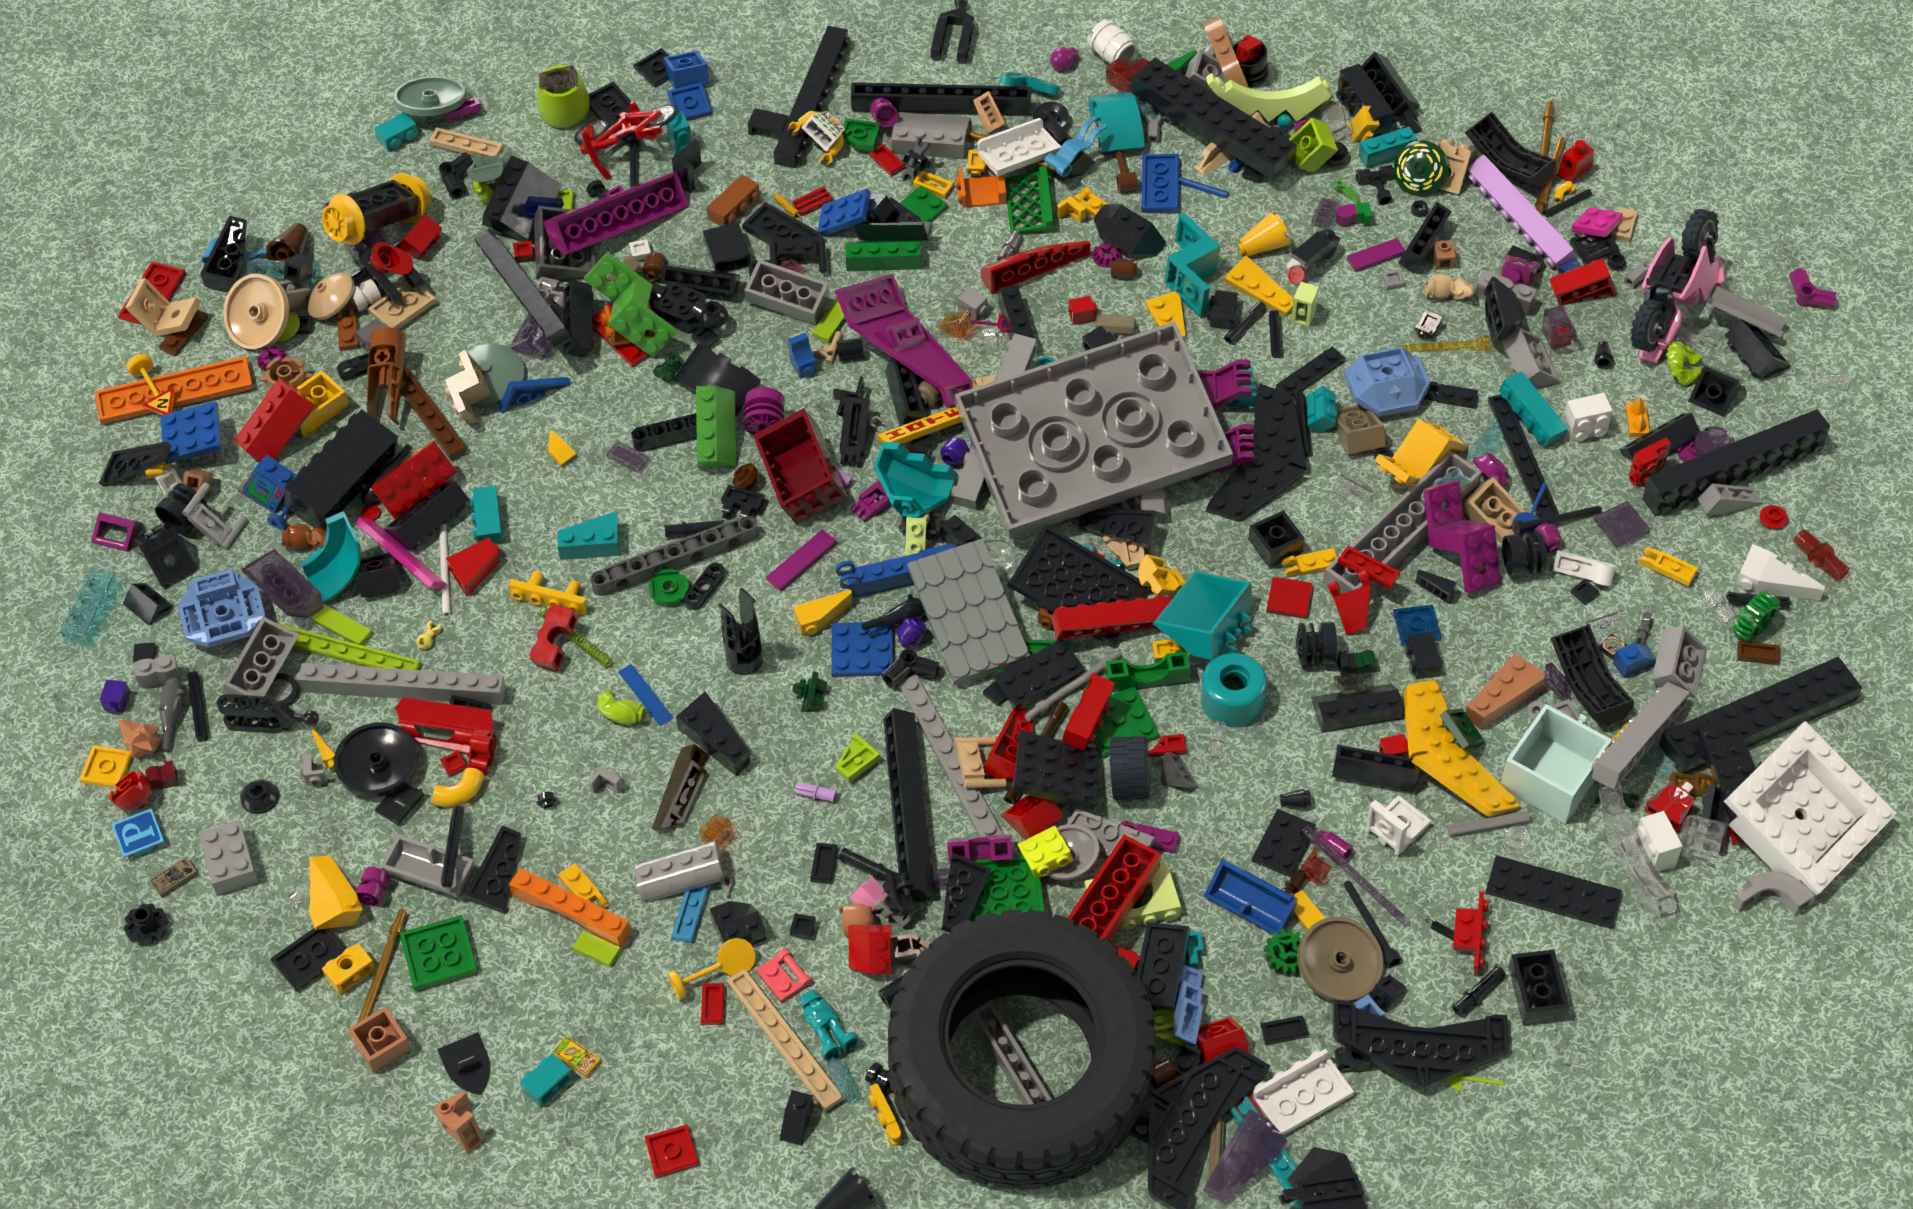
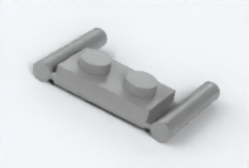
(209, 523)

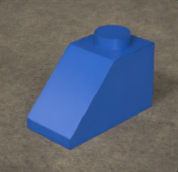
(1633, 659)

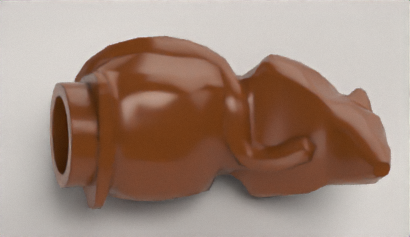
(300, 536)

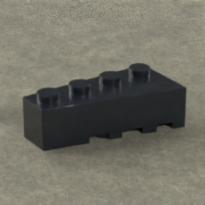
(711, 731)

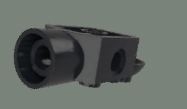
(686, 307)

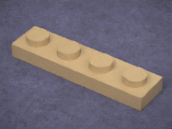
(464, 143)

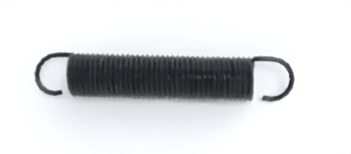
(1442, 929)

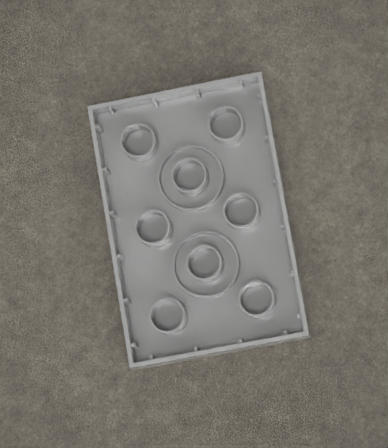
(1093, 429)

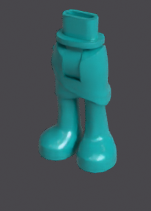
(822, 1016)

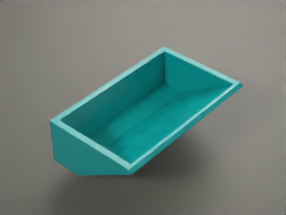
(1207, 614)

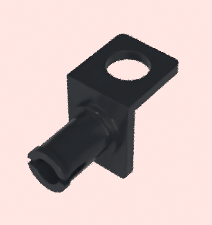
(842, 394)

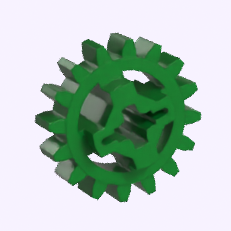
(1281, 944)

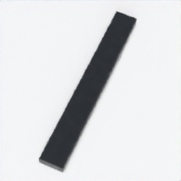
(1522, 455)

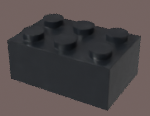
(1538, 987)

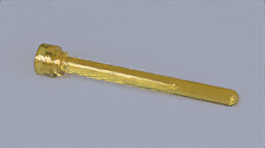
(1480, 343)

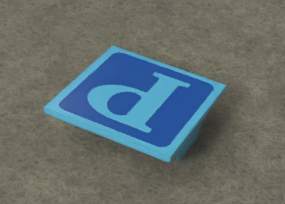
(137, 833)

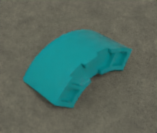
(1123, 121)
(337, 562)

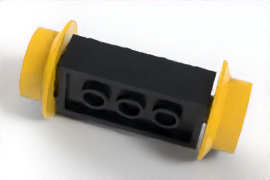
(376, 207)

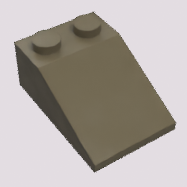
(1359, 429)

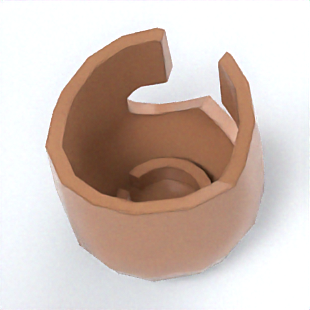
(855, 915)

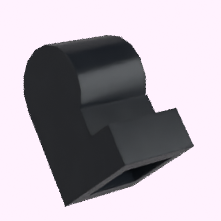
(921, 445)
(1350, 1060)

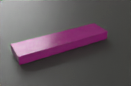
(801, 560)

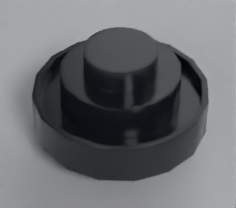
(1340, 156)

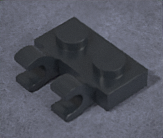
(743, 499)

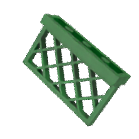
(1044, 197)

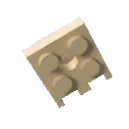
(1458, 162)
(162, 315)

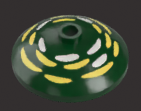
(1433, 171)

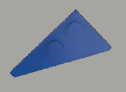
(529, 390)

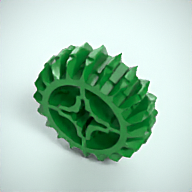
(1756, 616)

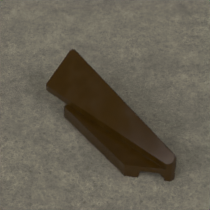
(682, 787)

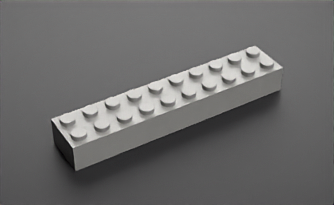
(1401, 525)

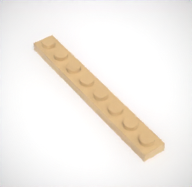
(784, 1040)

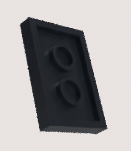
(1282, 843)
(307, 956)

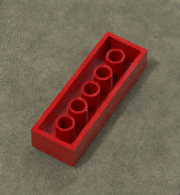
(1116, 887)

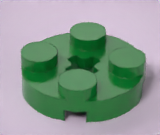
(668, 597)

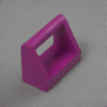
(101, 522)

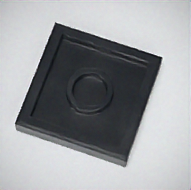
(653, 68)

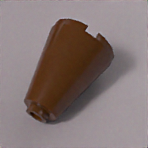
(288, 243)

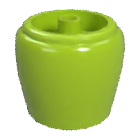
(563, 105)

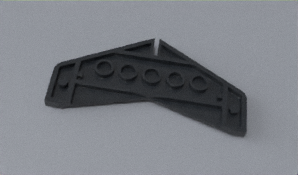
(1277, 458)
(1408, 1050)
(1193, 1106)

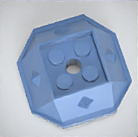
(1388, 381)
(220, 609)

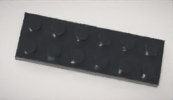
(1726, 758)
(1553, 892)

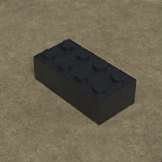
(1358, 90)

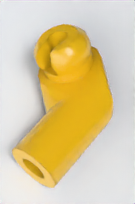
(1563, 188)

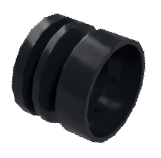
(1255, 70)
(171, 508)
(1524, 554)
(1317, 643)

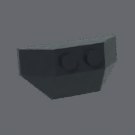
(1128, 231)
(1501, 310)

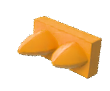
(1637, 418)

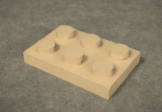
(410, 306)

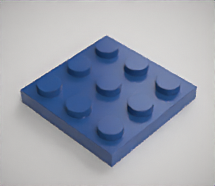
(192, 431)
(860, 651)

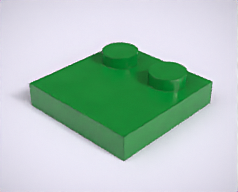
(924, 204)

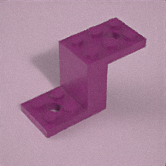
(1471, 539)

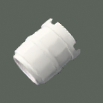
(1111, 42)

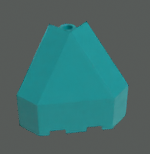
(913, 480)

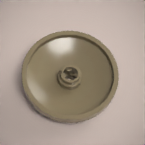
(1340, 959)

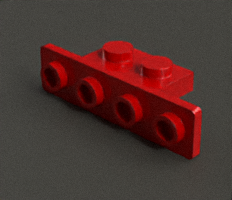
(1468, 931)

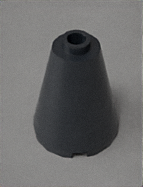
(848, 1193)

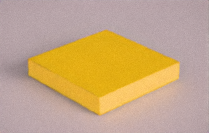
(105, 766)

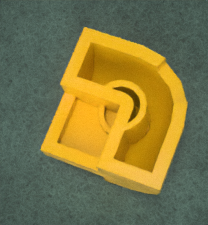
(1160, 577)

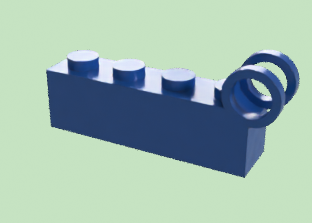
(876, 576)

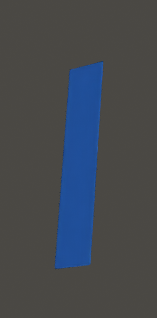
(645, 694)

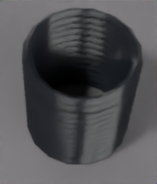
(850, 349)

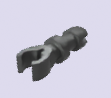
(1643, 630)

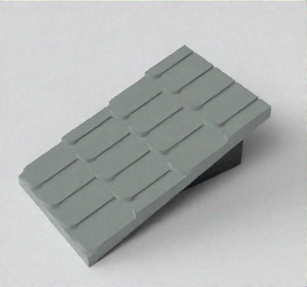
(968, 611)

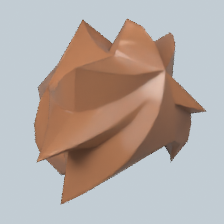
(140, 738)

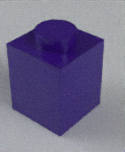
(114, 696)

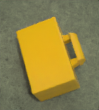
(1363, 125)

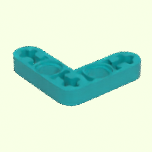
(1019, 79)

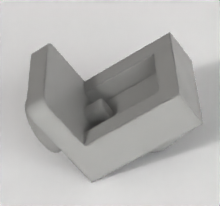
(312, 776)
(606, 778)

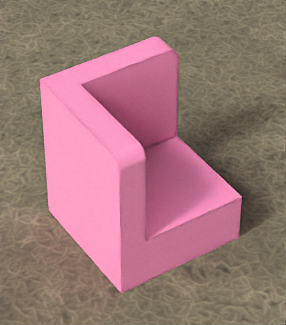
(868, 893)

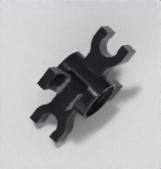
(915, 160)

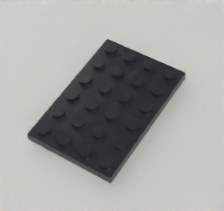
(1068, 574)

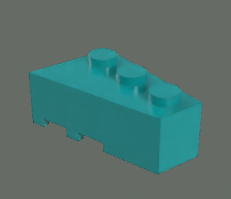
(590, 538)

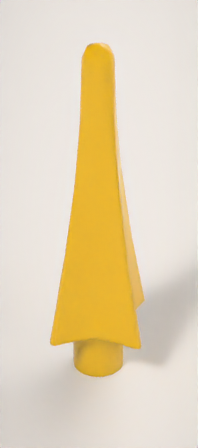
(326, 753)

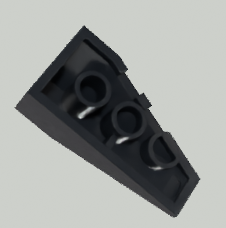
(1082, 160)

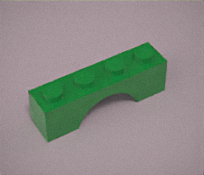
(1169, 670)

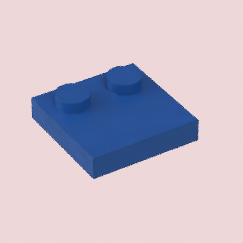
(690, 100)

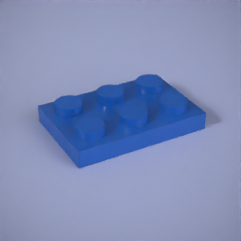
(844, 212)

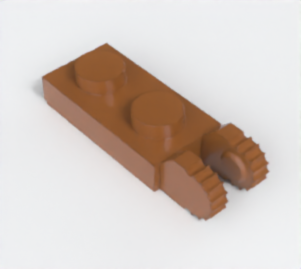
(346, 330)

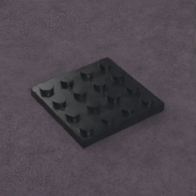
(1056, 770)

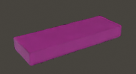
(1376, 255)

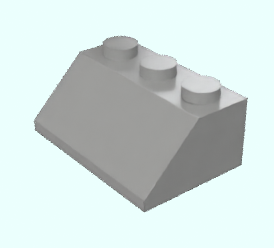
(1531, 358)
(1679, 660)

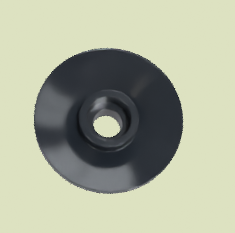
(1057, 110)

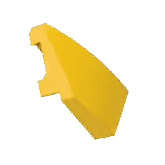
(559, 449)

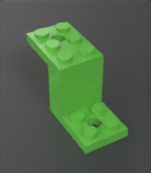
(630, 299)

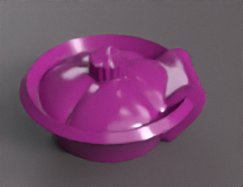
(1491, 468)

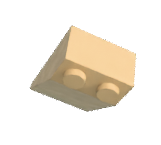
(1492, 506)

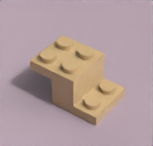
(467, 387)

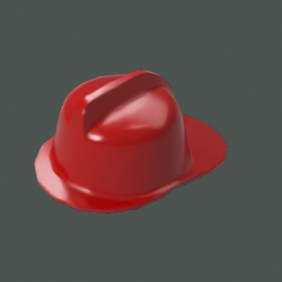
(390, 259)

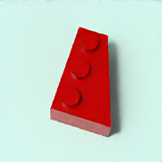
(1583, 282)
(1089, 713)

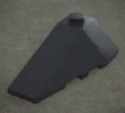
(227, 256)

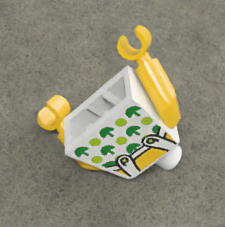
(824, 130)

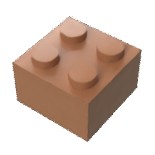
(379, 1039)

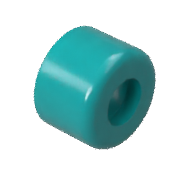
(1229, 706)

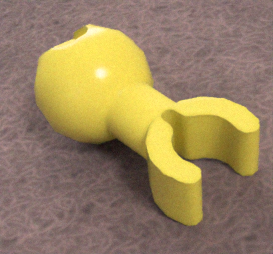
(424, 641)

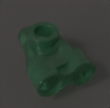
(669, 368)

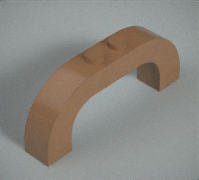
(1224, 52)

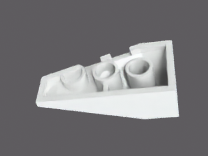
(1766, 573)

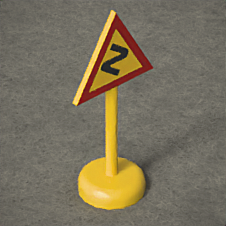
(162, 403)

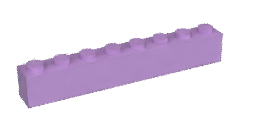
(1521, 212)

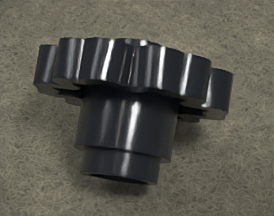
(146, 924)

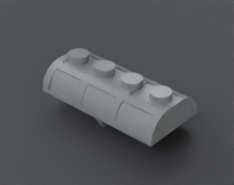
(424, 865)
(679, 871)

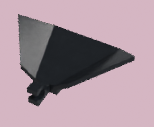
(1324, 1182)

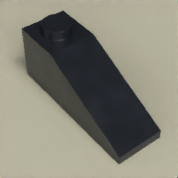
(1317, 247)

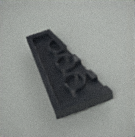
(133, 460)
(492, 879)
(963, 890)

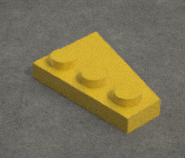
(1166, 310)

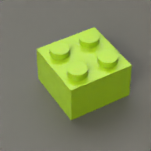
(1314, 145)

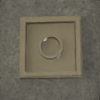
(1116, 323)

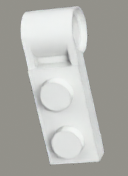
(1584, 567)

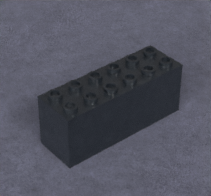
(339, 469)

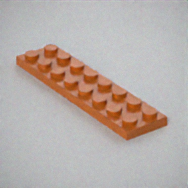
(190, 387)

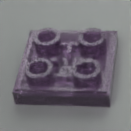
(1622, 524)

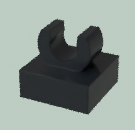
(1410, 120)

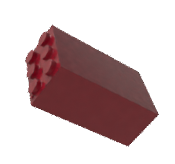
(800, 466)

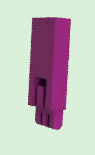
(866, 502)

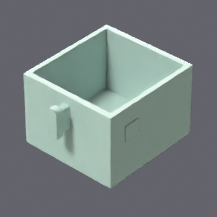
(1554, 763)

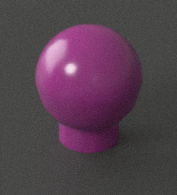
(1063, 58)

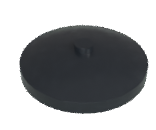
(376, 759)

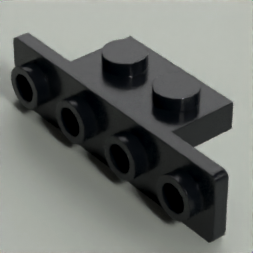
(1715, 810)

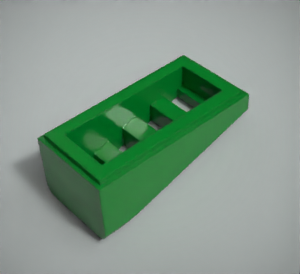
(1181, 63)

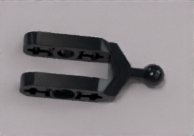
(954, 17)
(381, 280)
(276, 712)

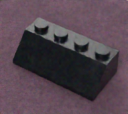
(1390, 85)
(427, 514)
(1368, 707)

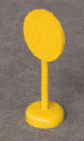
(732, 958)

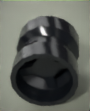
(879, 1076)

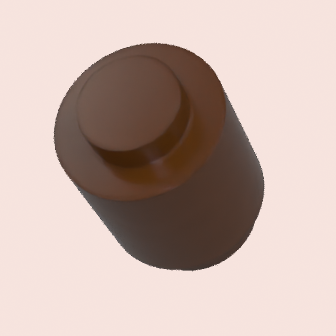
(1123, 268)

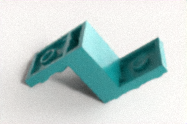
(1192, 264)

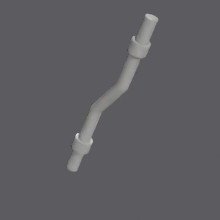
(1043, 705)

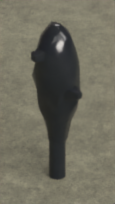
(367, 495)
(908, 609)

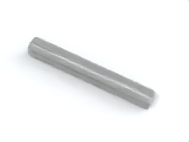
(1488, 823)

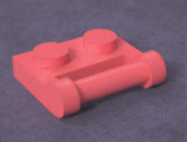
(778, 980)

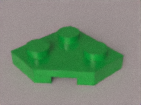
(861, 134)

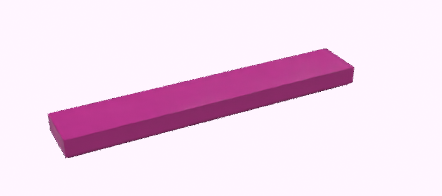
(400, 553)

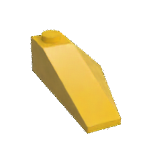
(331, 896)

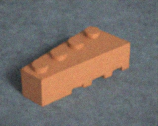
(1508, 688)

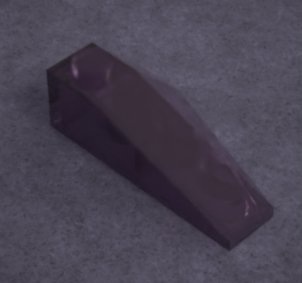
(1249, 1151)

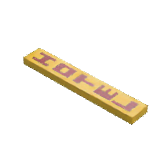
(921, 427)

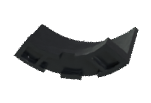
(710, 369)

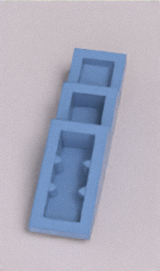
(1188, 1007)

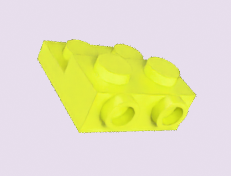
(1045, 852)

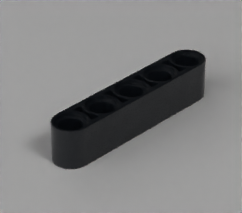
(664, 433)

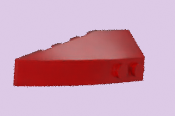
(1031, 263)

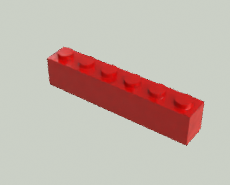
(1108, 617)

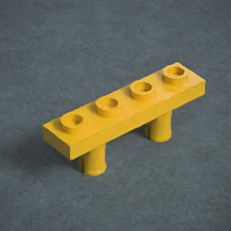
(545, 596)

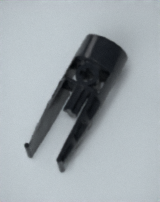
(742, 640)

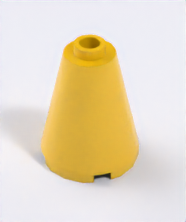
(1265, 236)

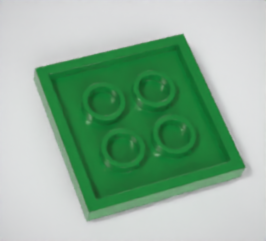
(1125, 719)
(438, 952)

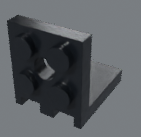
(156, 546)

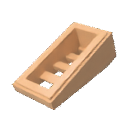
(983, 114)

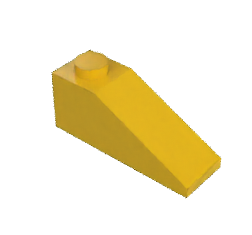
(818, 613)

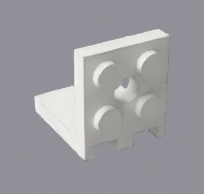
(1389, 826)

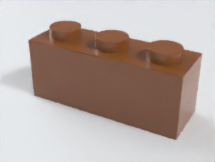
(733, 201)

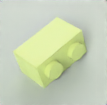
(1304, 304)

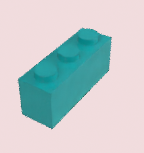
(1384, 147)
(486, 514)

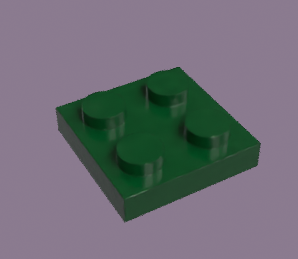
(1462, 728)

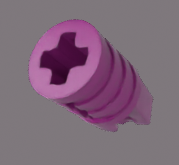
(1338, 844)

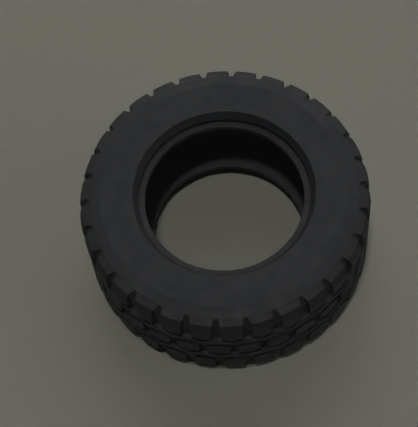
(1040, 960)

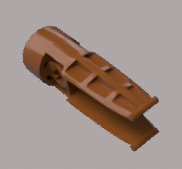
(385, 369)

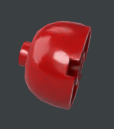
(131, 792)

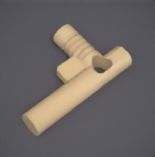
(828, 349)

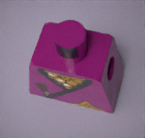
(1519, 269)

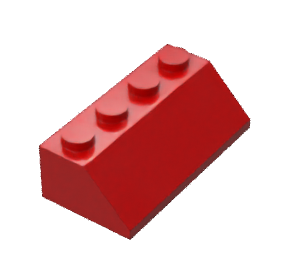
(275, 421)

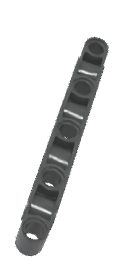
(674, 555)

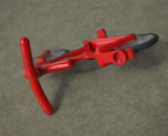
(598, 135)

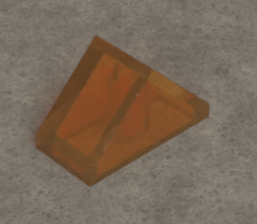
(956, 324)

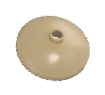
(330, 295)

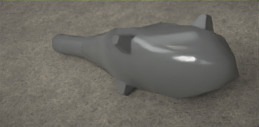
(169, 709)

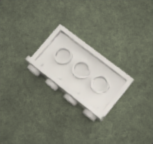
(1017, 147)
(1302, 1092)

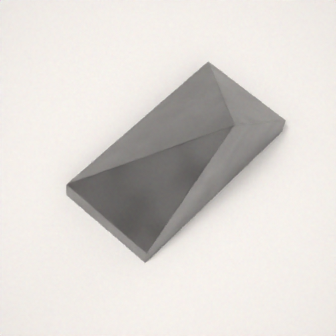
(1176, 773)

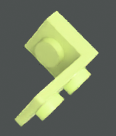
(916, 533)

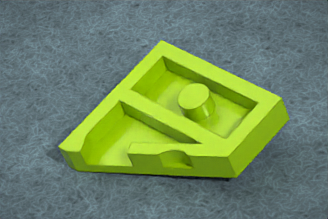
(856, 758)

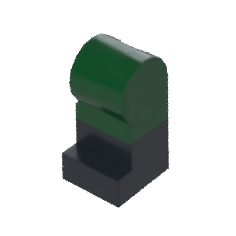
(1356, 662)

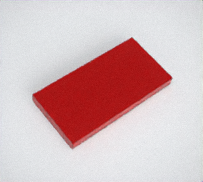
(163, 278)

